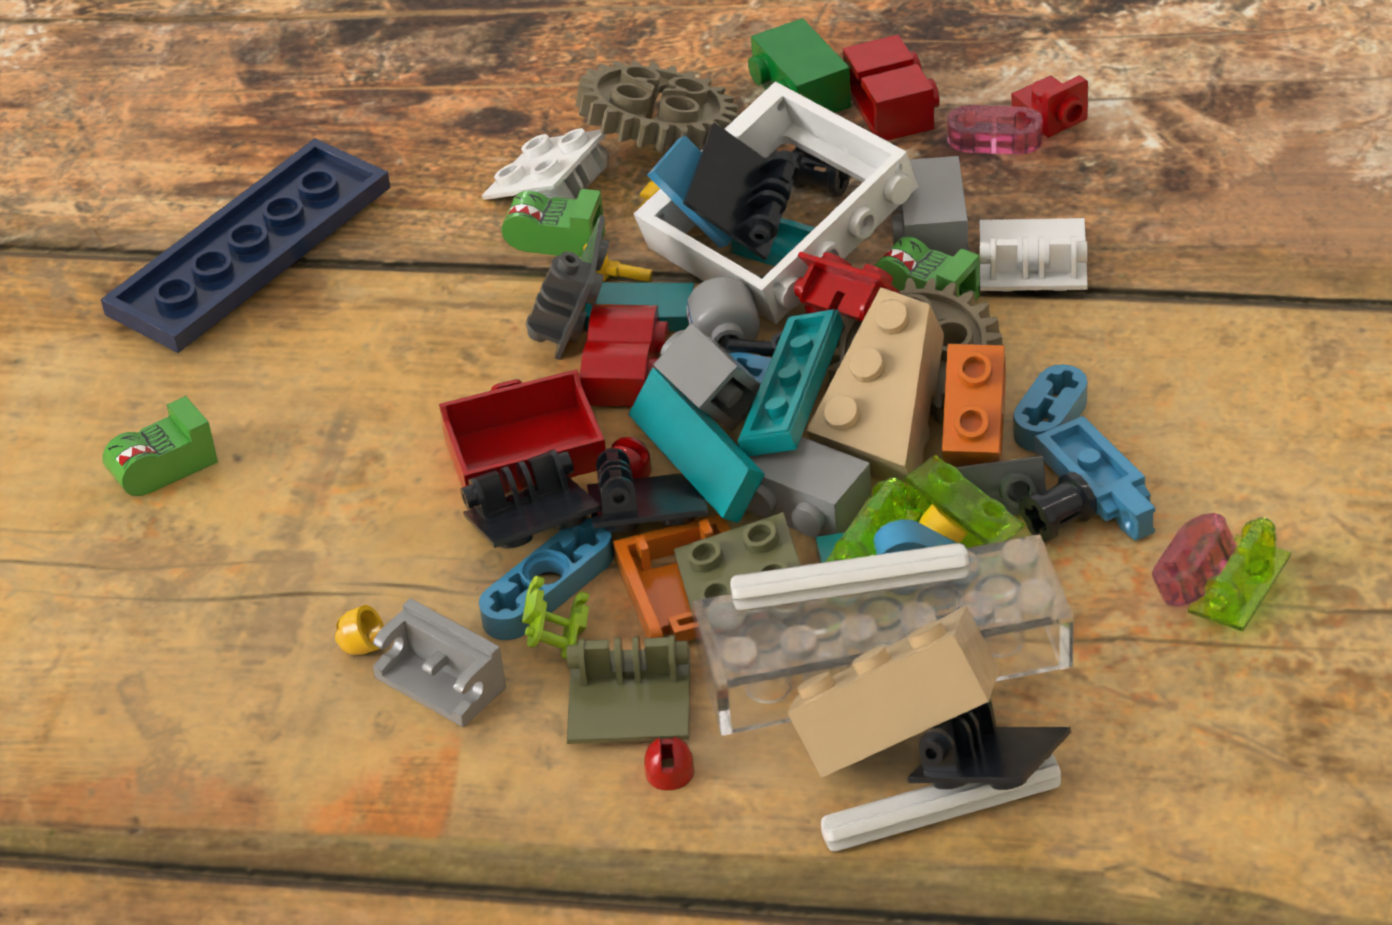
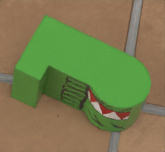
(553, 223)
(915, 260)
(161, 450)

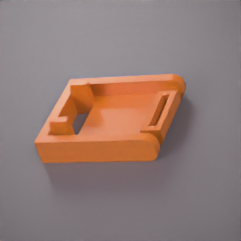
(660, 591)

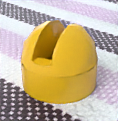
(943, 524)
(358, 630)

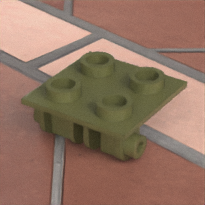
(751, 548)
(628, 692)

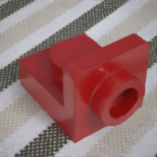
(1057, 102)

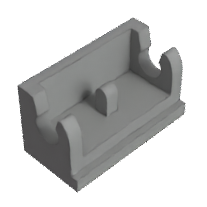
(439, 663)

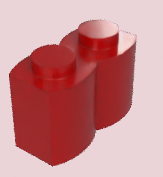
(620, 352)

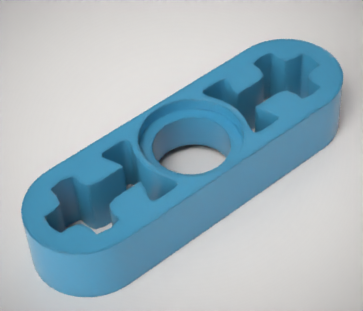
(557, 556)

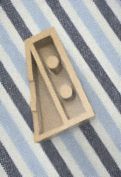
(884, 388)
(894, 692)

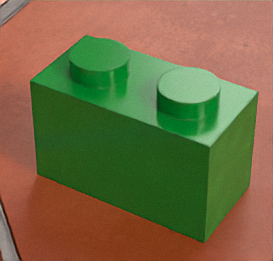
(801, 62)

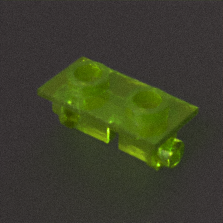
(962, 501)
(885, 506)
(1245, 579)

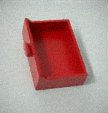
(520, 423)

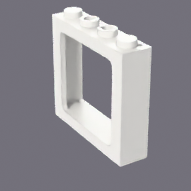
(770, 121)

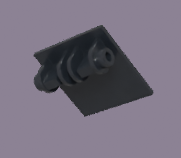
(741, 189)
(640, 500)
(515, 518)
(978, 751)

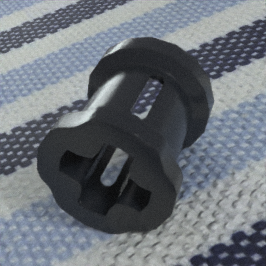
(830, 179)
(1058, 506)

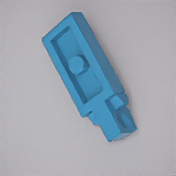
(1111, 476)

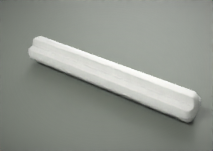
(849, 577)
(926, 807)

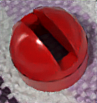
(638, 455)
(668, 777)

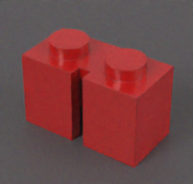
(891, 88)

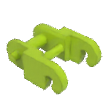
(536, 614)

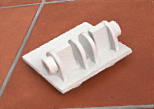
(553, 166)
(1033, 254)

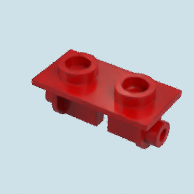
(834, 277)

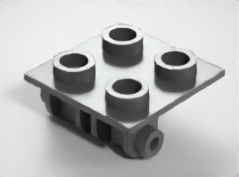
(566, 289)

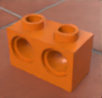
(974, 404)

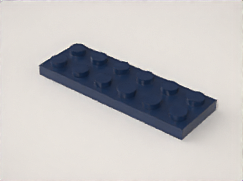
(245, 245)

